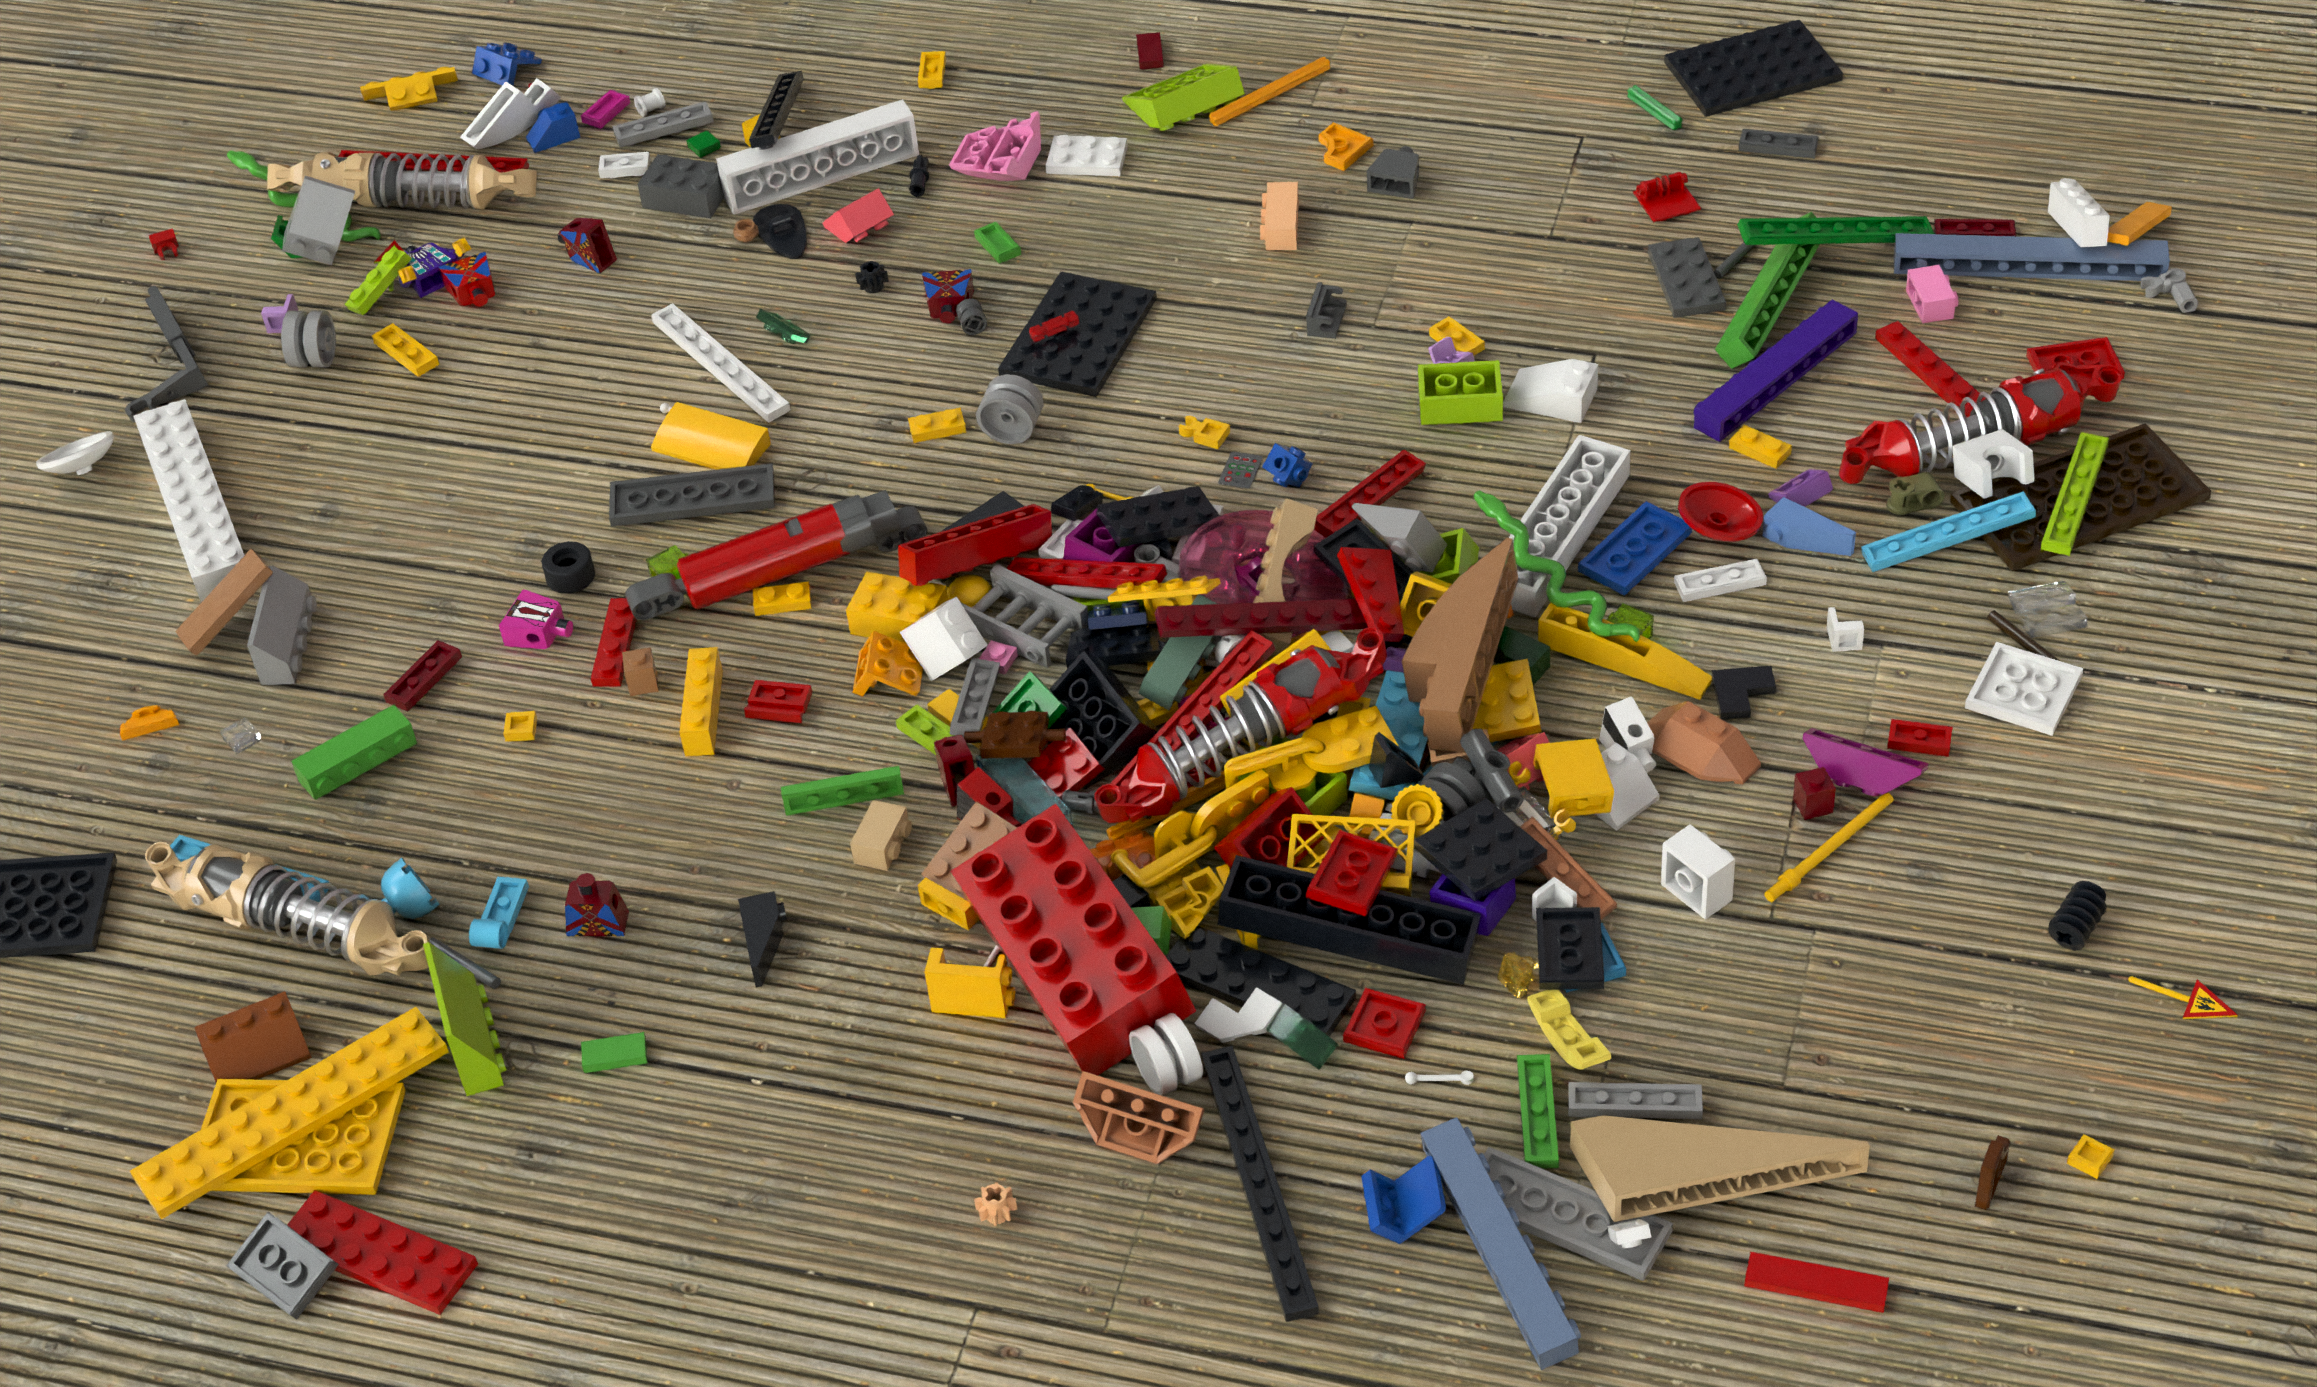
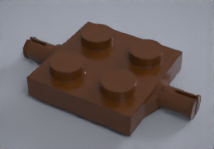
(1015, 735)

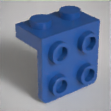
(500, 62)
(1404, 1205)

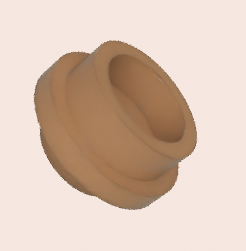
(745, 230)

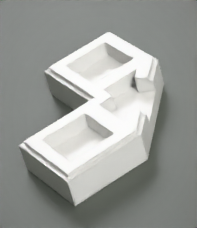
(1253, 1017)

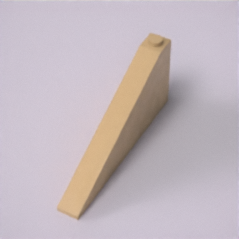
(1672, 1166)

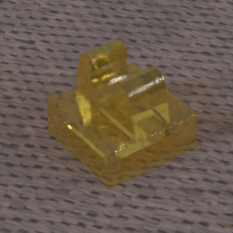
(1517, 973)

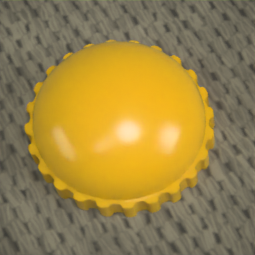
(968, 589)
(1420, 805)

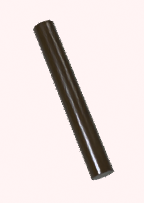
(2017, 635)

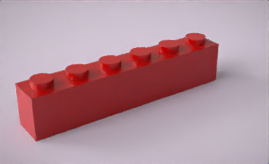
(974, 544)

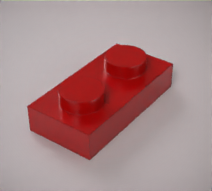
(1919, 737)

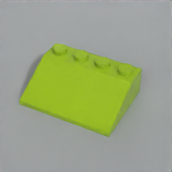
(1186, 95)
(466, 1022)

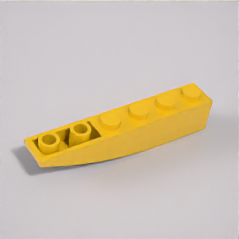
(1568, 633)

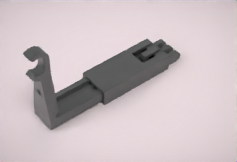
(183, 381)

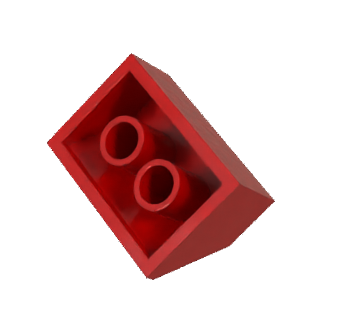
(1266, 831)

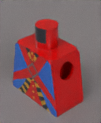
(469, 280)

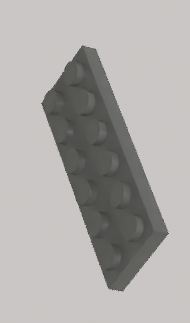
(692, 494)

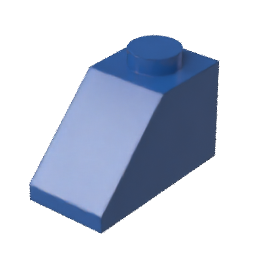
(553, 127)

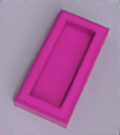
(605, 109)

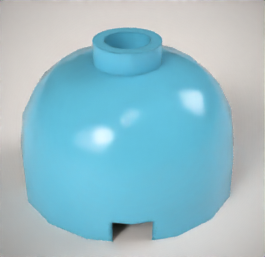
(406, 891)

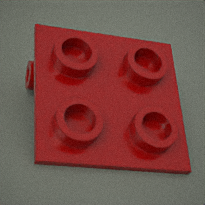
(1666, 197)

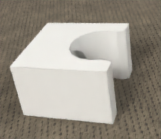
(1990, 458)

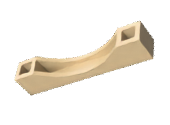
(1291, 531)

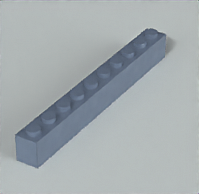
(2030, 257)

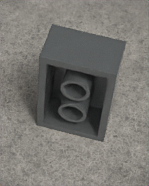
(681, 186)

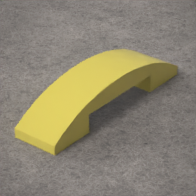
(1565, 1032)

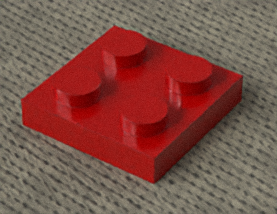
(1066, 764)

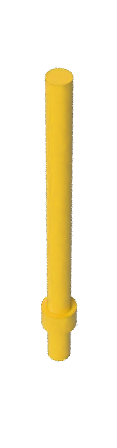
(1792, 877)

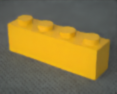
(701, 701)

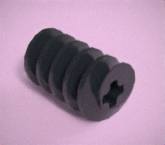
(2078, 915)

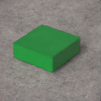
(703, 144)

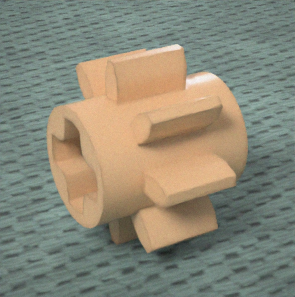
(995, 1204)

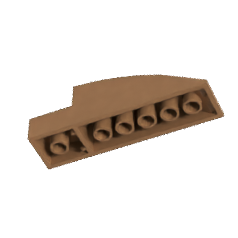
(1457, 646)

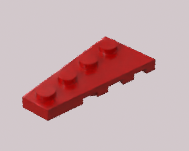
(1375, 588)

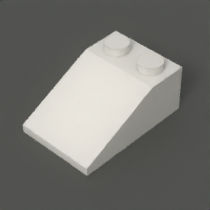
(1555, 389)

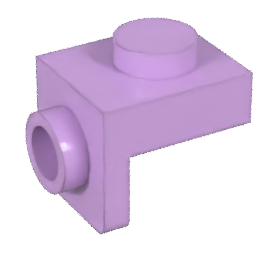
(1445, 352)

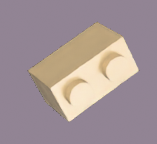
(880, 835)

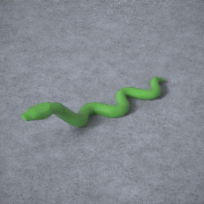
(246, 161)
(1496, 509)

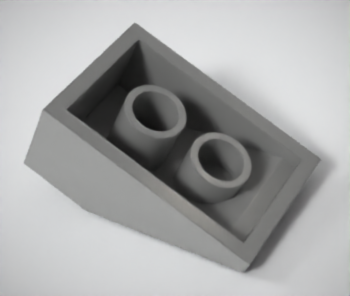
(317, 220)
(1405, 534)

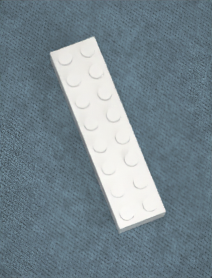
(818, 157)
(1569, 512)

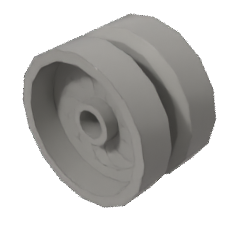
(308, 339)
(1009, 409)

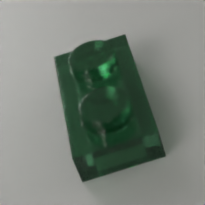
(776, 323)

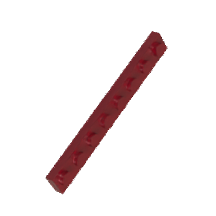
(1259, 617)

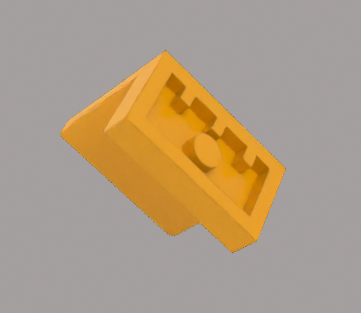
(887, 662)

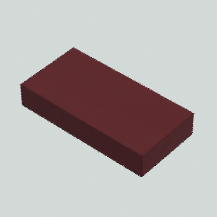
(1149, 50)

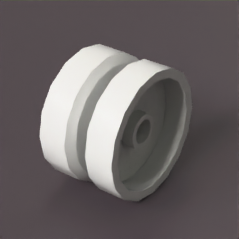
(1166, 1054)

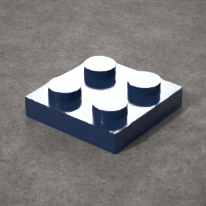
(1105, 617)

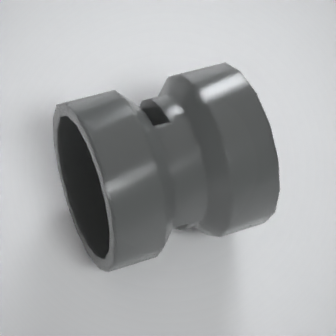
(971, 316)

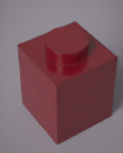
(1814, 793)

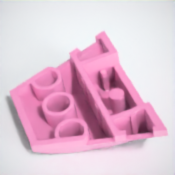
(1000, 152)

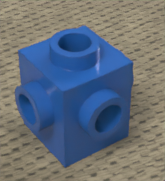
(1287, 465)

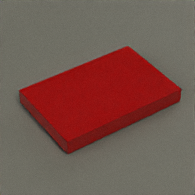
(2077, 353)
(1352, 873)

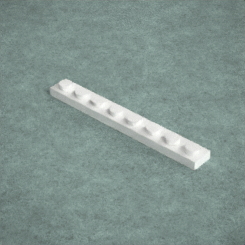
(721, 363)

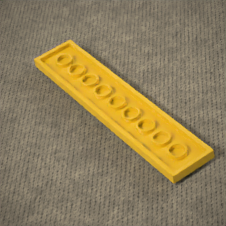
(288, 1112)

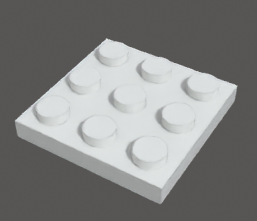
(2024, 688)

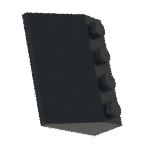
(1101, 714)

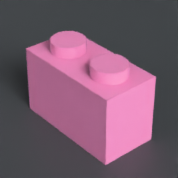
(1931, 294)

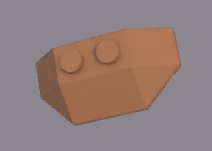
(1702, 744)
(1135, 1119)

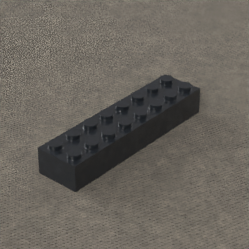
(1394, 933)

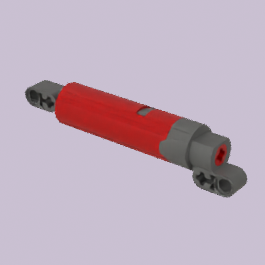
(778, 553)

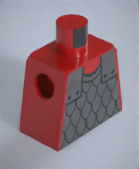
(987, 792)

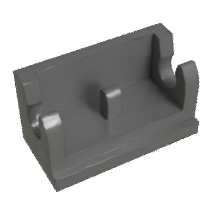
(1325, 311)

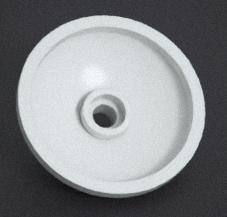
(77, 455)

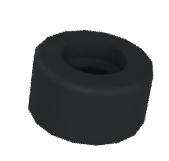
(568, 567)

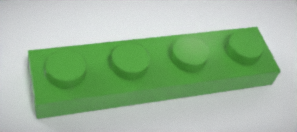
(842, 790)
(1537, 1110)

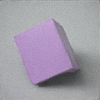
(274, 316)

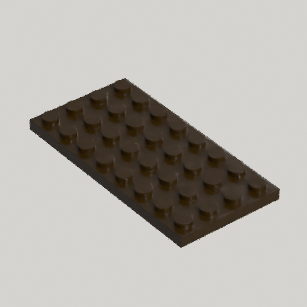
(2134, 485)

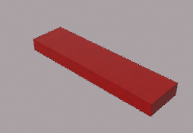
(1816, 1282)

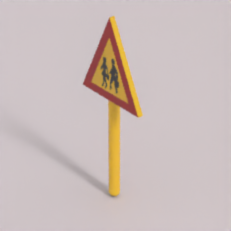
(2200, 1004)

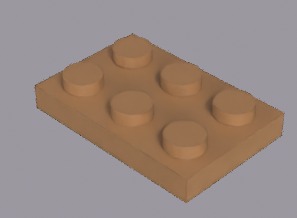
(973, 834)

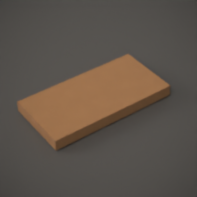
(224, 602)

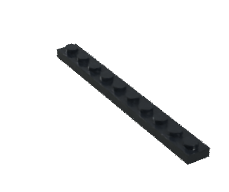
(1260, 1185)

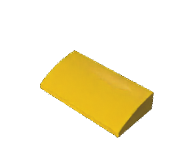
(710, 438)

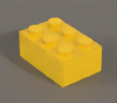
(890, 605)

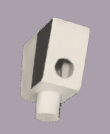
(1627, 727)

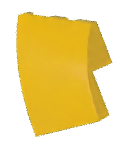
(1186, 896)

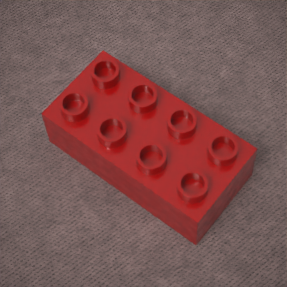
(1071, 939)

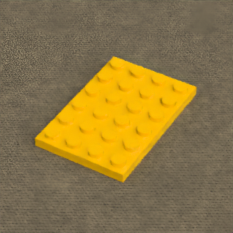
(333, 1159)

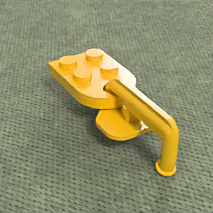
(1323, 748)
(1191, 835)

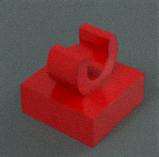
(164, 241)

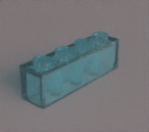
(1025, 787)

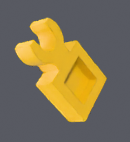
(1207, 433)

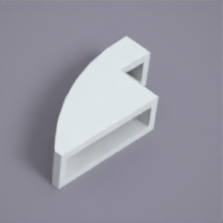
(509, 114)

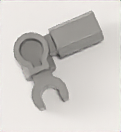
(2171, 282)

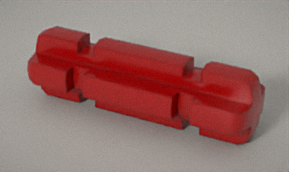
(1054, 326)

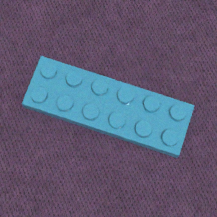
(1406, 727)

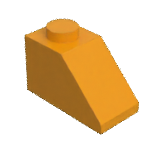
(1366, 807)

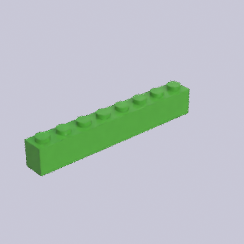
(1765, 302)

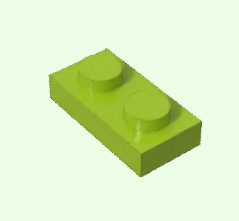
(923, 727)

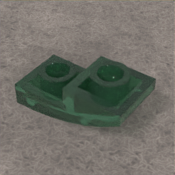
(1302, 1037)

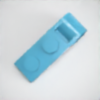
(499, 913)

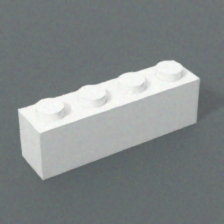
(2078, 213)

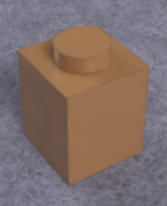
(640, 671)

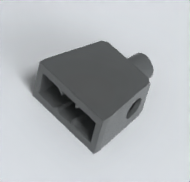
(1394, 173)

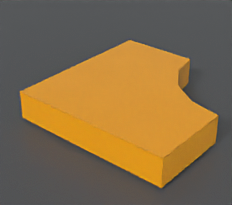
(1343, 145)

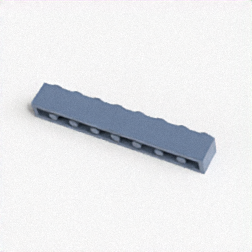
(1501, 1245)

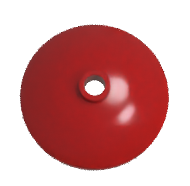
(1720, 511)

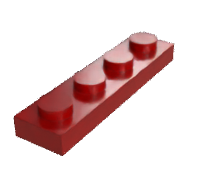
(614, 640)

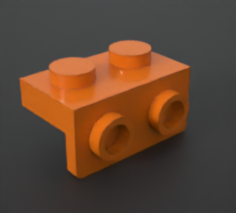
(1138, 845)

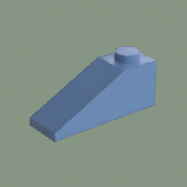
(1804, 529)

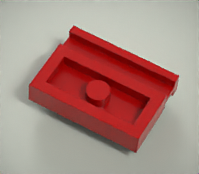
(778, 701)

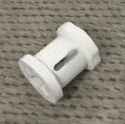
(649, 102)

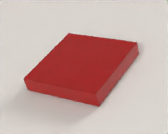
(1384, 1023)

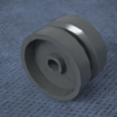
(1454, 787)

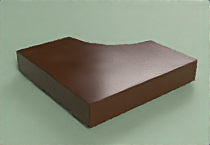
(1991, 1171)

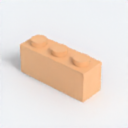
(1280, 216)

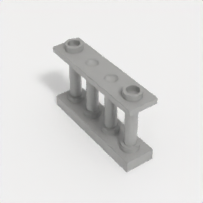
(1035, 597)

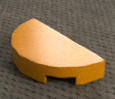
(146, 721)

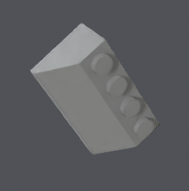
(281, 628)

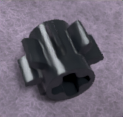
(872, 277)

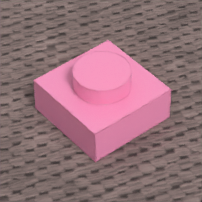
(1000, 653)

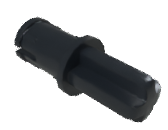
(919, 176)

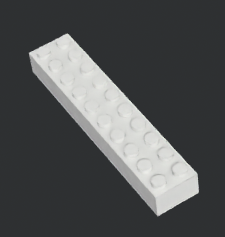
(190, 494)

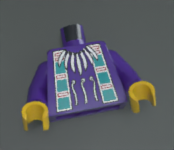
(423, 268)

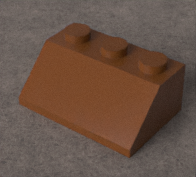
(253, 1040)

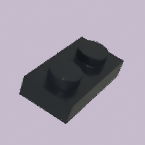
(1076, 502)

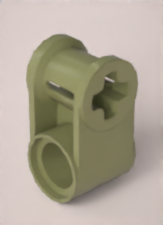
(1915, 492)

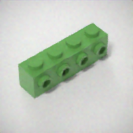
(354, 752)

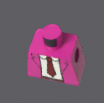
(534, 622)

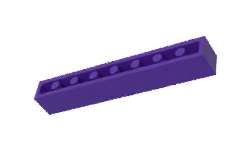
(1775, 370)

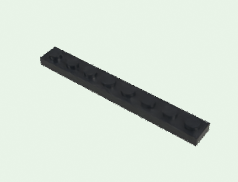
(776, 110)

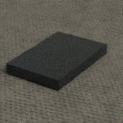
(1569, 948)

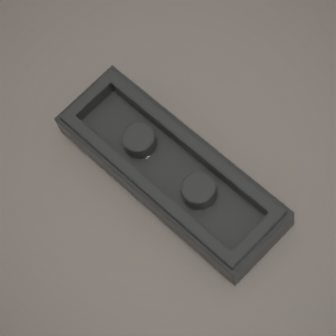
(1778, 143)

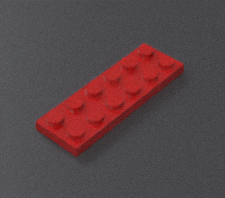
(384, 1252)

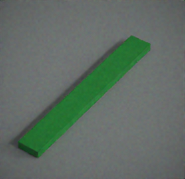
(1830, 229)

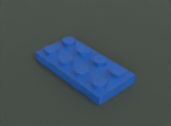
(1634, 548)

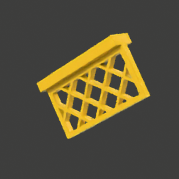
(1394, 882)

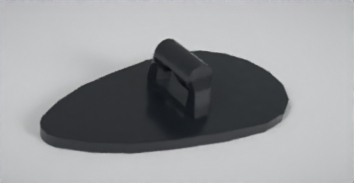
(782, 229)

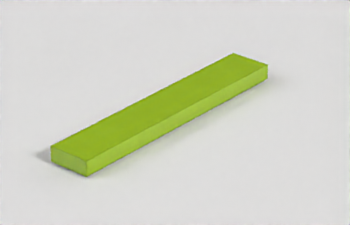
(2074, 494)

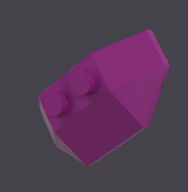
(1861, 764)

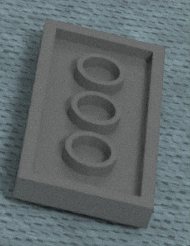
(1686, 277)

